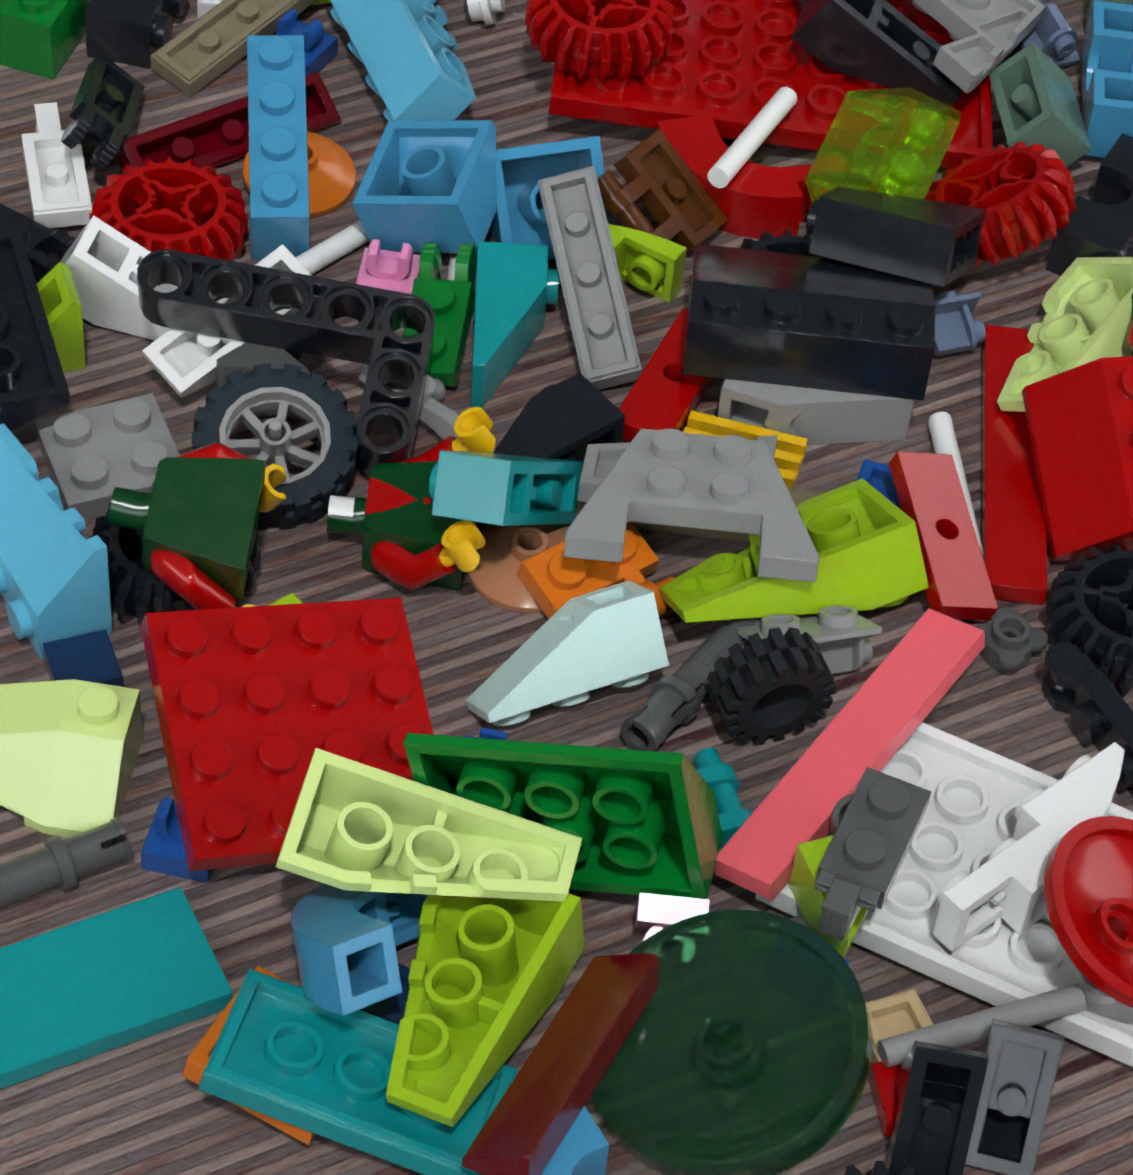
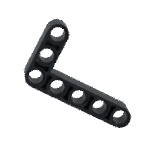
(307, 331)

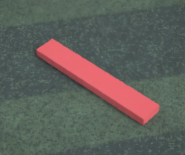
(860, 736)

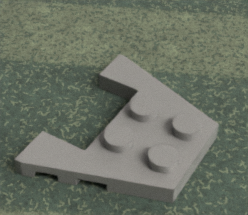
(981, 34)
(699, 485)

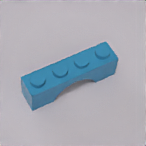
(277, 144)

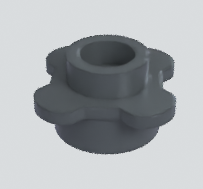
(1010, 640)

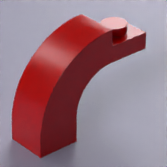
(757, 196)

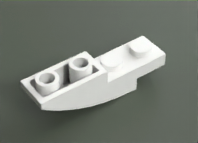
(1013, 876)

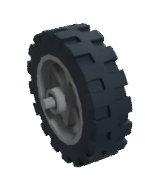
(291, 395)

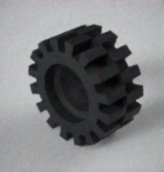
(771, 686)

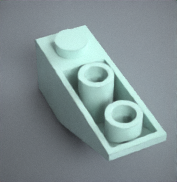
(584, 646)

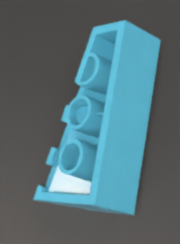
(407, 57)
(48, 569)

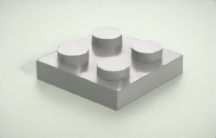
(104, 449)

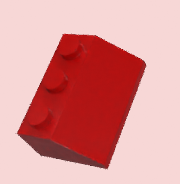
(1084, 455)

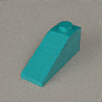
(508, 310)
(504, 488)

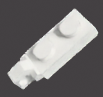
(55, 173)

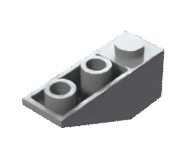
(816, 413)

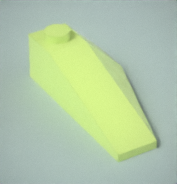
(1083, 322)
(67, 752)
(401, 836)

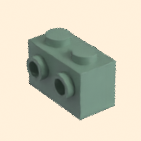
(1039, 104)

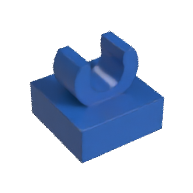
(319, 46)
(164, 845)

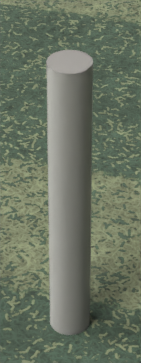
(977, 1025)

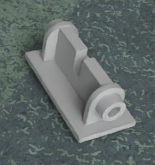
(836, 631)

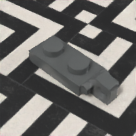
(868, 848)

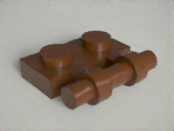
(666, 189)

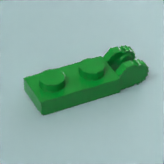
(452, 307)

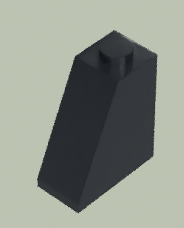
(896, 234)

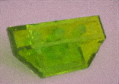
(884, 143)

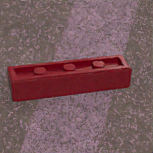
(219, 133)
(565, 1066)

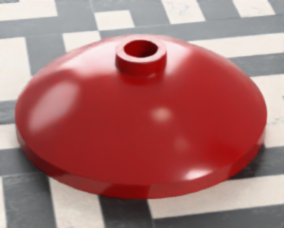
(1092, 901)

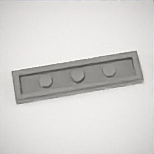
(590, 278)

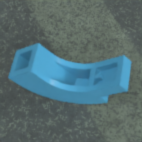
(349, 945)

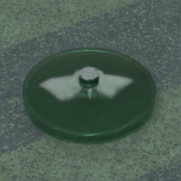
(741, 1050)

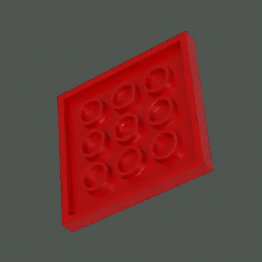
(253, 697)

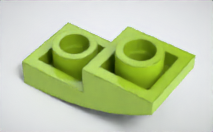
(649, 261)

